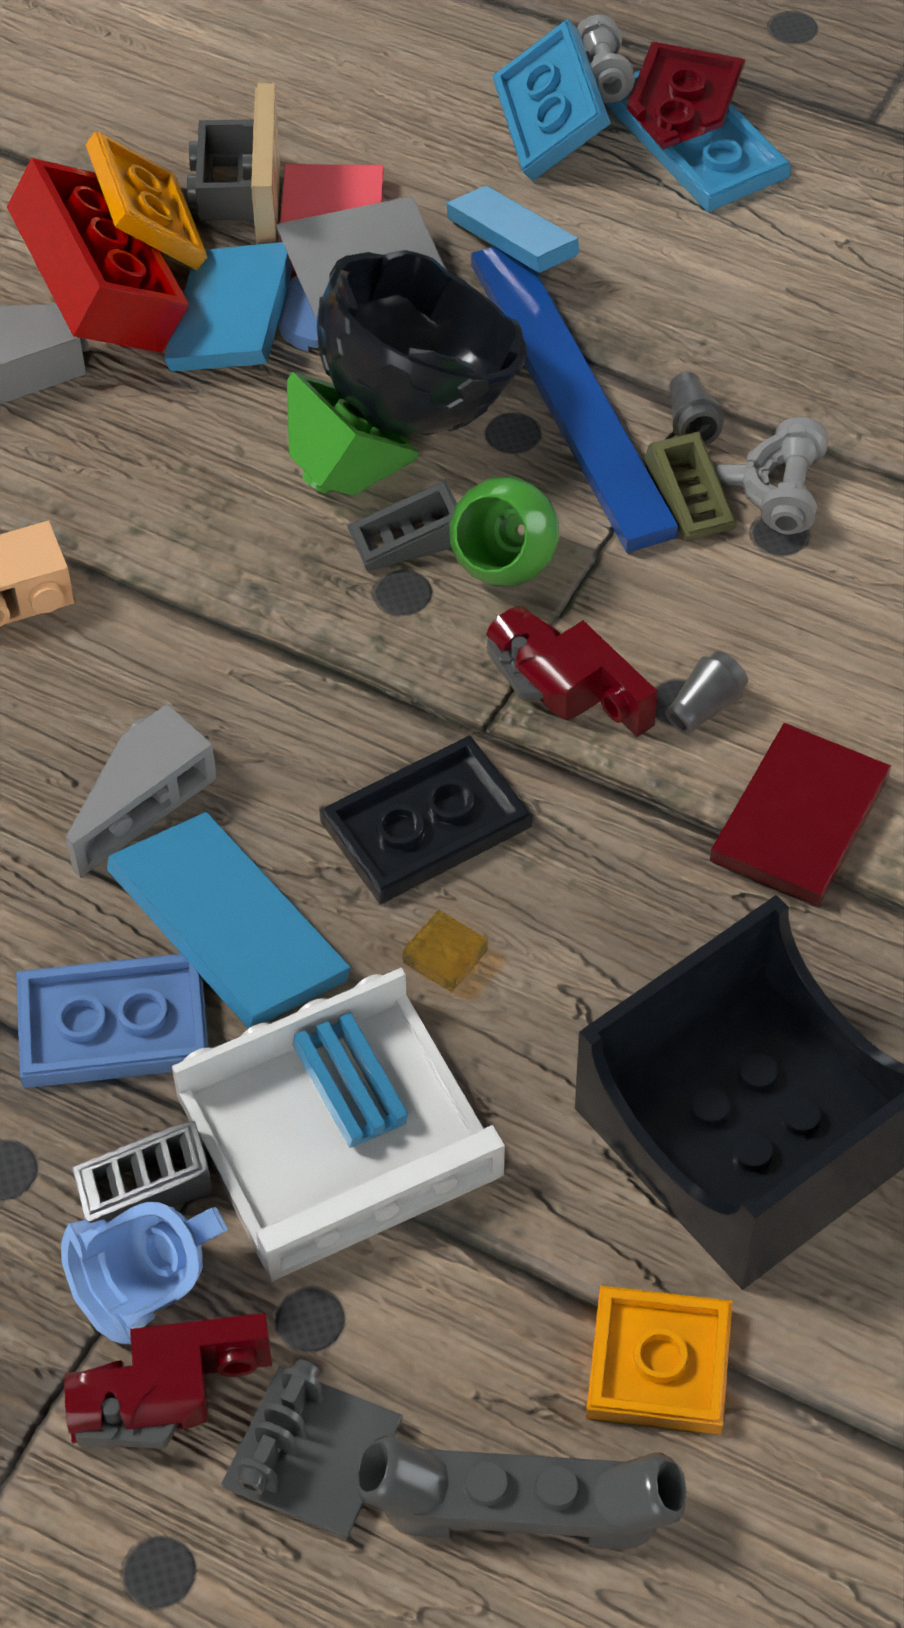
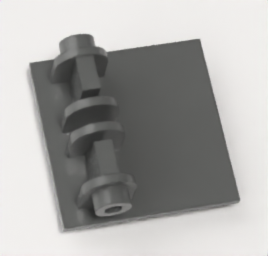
(308, 1449)

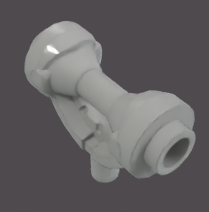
(611, 71)
(789, 506)

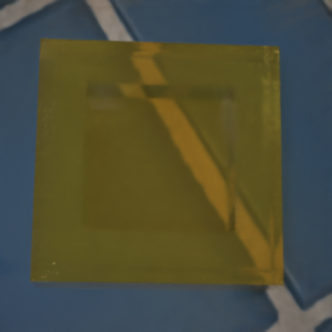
(445, 950)

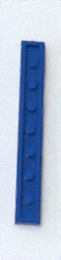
(578, 403)

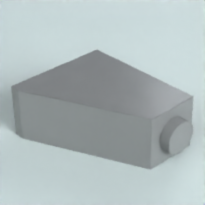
(36, 350)

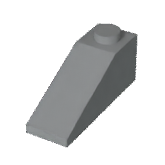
(145, 779)

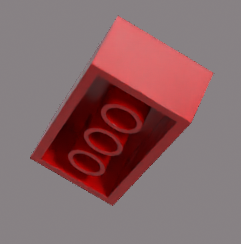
(98, 275)

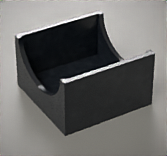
(743, 1096)

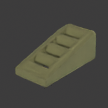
(689, 450)

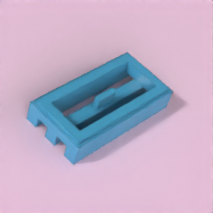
(329, 1036)

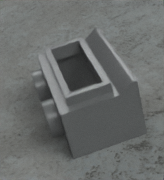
(222, 145)

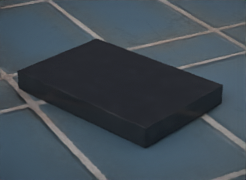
(425, 819)

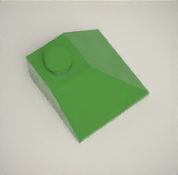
(335, 443)

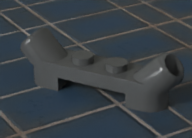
(446, 1489)

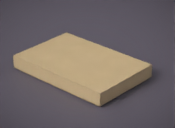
(265, 165)

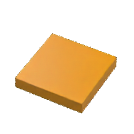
(660, 1360)

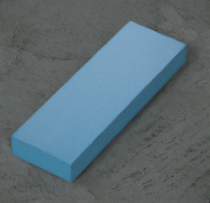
(513, 228)

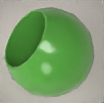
(487, 533)

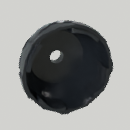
(414, 343)

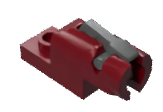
(569, 670)
(165, 1382)

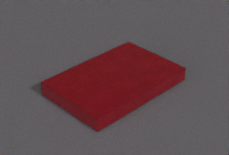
(800, 814)

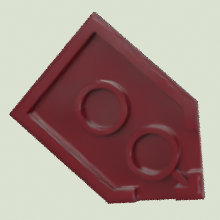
(683, 92)

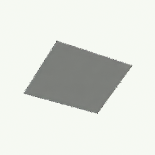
(377, 228)

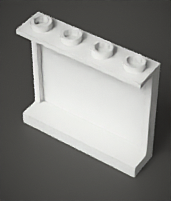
(284, 1155)

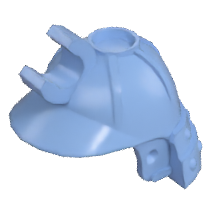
(135, 1264)

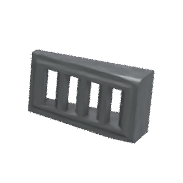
(417, 508)
(159, 1148)

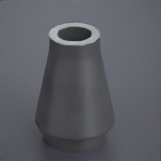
(694, 408)
(708, 690)

